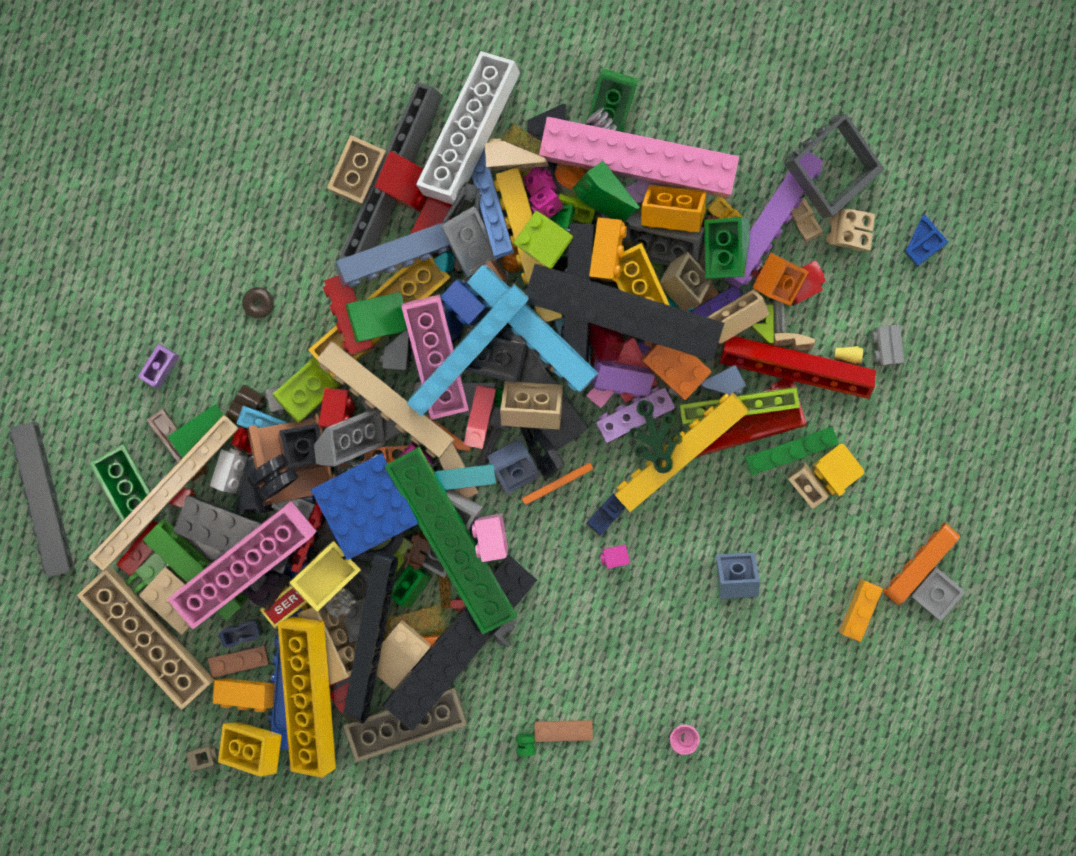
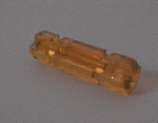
(445, 592)

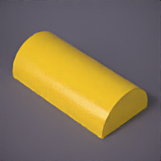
(639, 276)

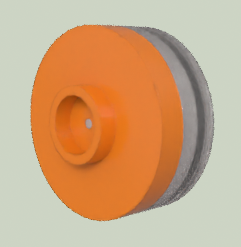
(566, 177)

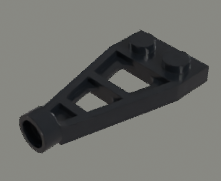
(551, 461)
(269, 590)

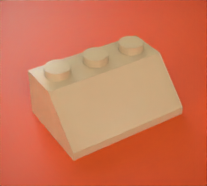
(531, 405)

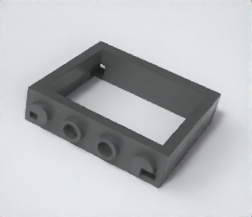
(861, 149)

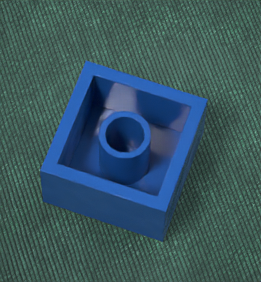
(464, 302)

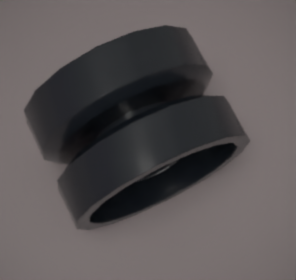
(271, 475)

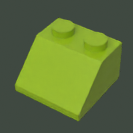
(543, 239)

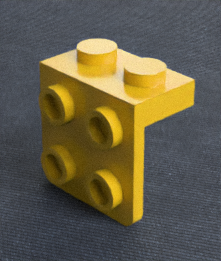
(838, 470)

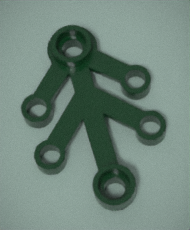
(656, 439)

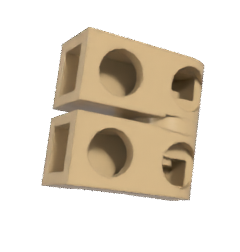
(849, 229)

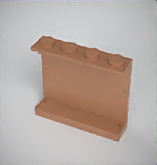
(266, 446)

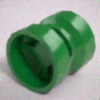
(525, 745)

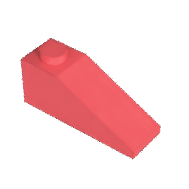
(479, 416)

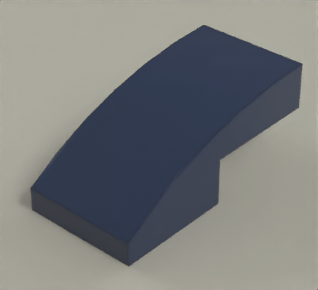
(606, 514)

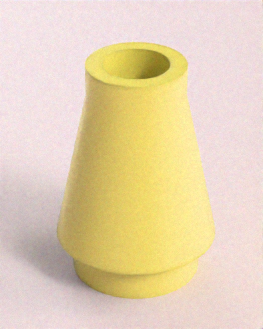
(849, 354)

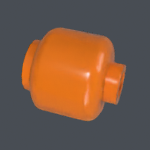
(510, 261)

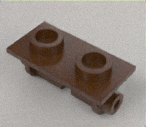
(414, 556)

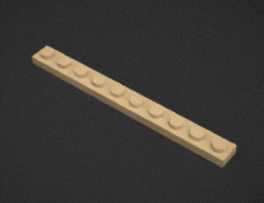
(163, 493)

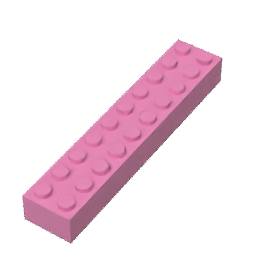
(639, 157)

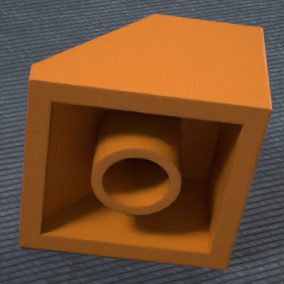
(780, 279)

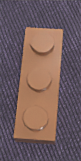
(238, 661)
(563, 730)

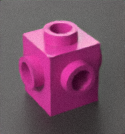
(537, 180)
(546, 202)

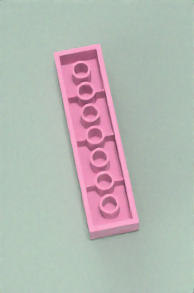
(242, 565)

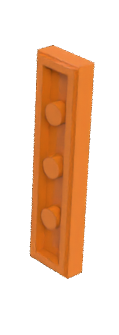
(557, 483)

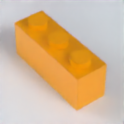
(607, 249)
(860, 610)
(243, 694)

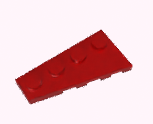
(301, 552)

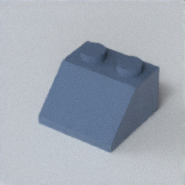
(724, 382)
(513, 466)
(737, 575)

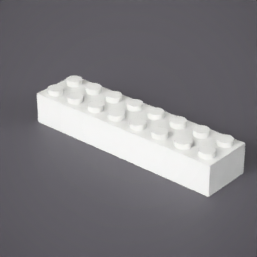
(468, 127)

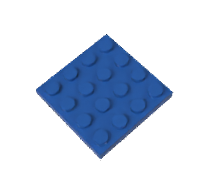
(363, 507)

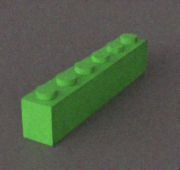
(185, 560)

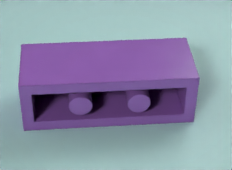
(622, 378)

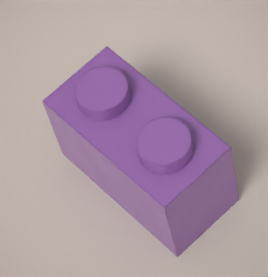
(158, 366)

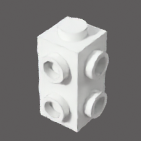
(228, 470)

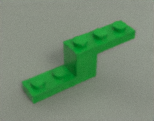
(791, 451)

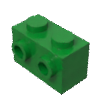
(410, 586)

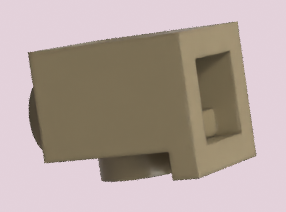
(196, 760)

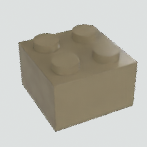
(685, 282)

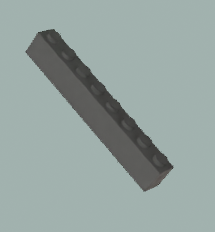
(42, 499)

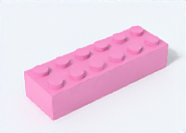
(431, 346)
(491, 537)

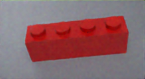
(340, 297)

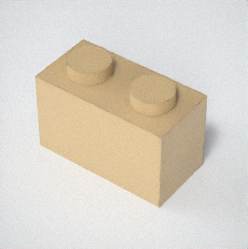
(808, 485)

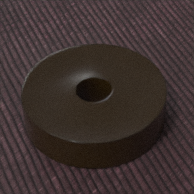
(251, 296)

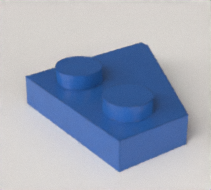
(925, 242)

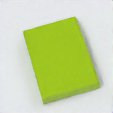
(304, 390)

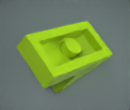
(766, 330)

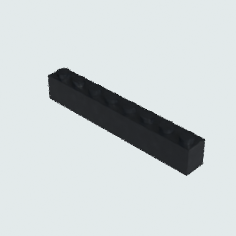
(579, 256)

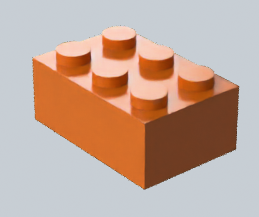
(676, 369)

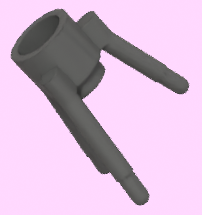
(468, 192)

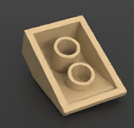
(506, 156)
(400, 654)

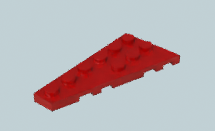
(760, 425)

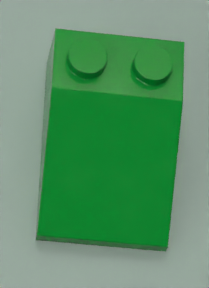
(615, 94)
(605, 193)
(726, 247)

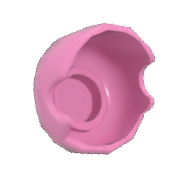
(691, 739)

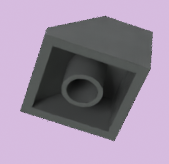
(397, 354)

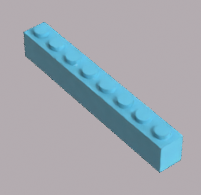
(536, 332)
(467, 350)

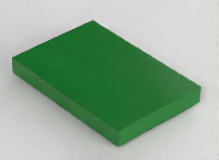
(376, 317)
(190, 434)

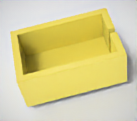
(324, 576)

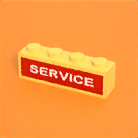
(285, 605)

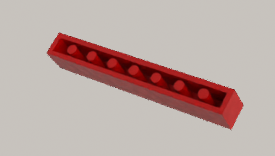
(798, 366)

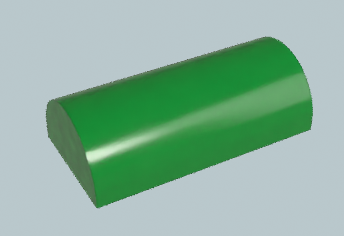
(121, 480)

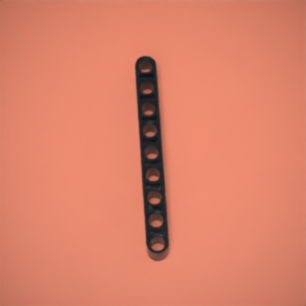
(370, 637)

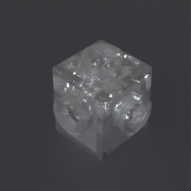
(340, 603)

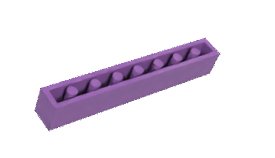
(774, 216)

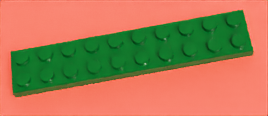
(450, 540)

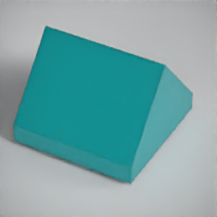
(445, 261)

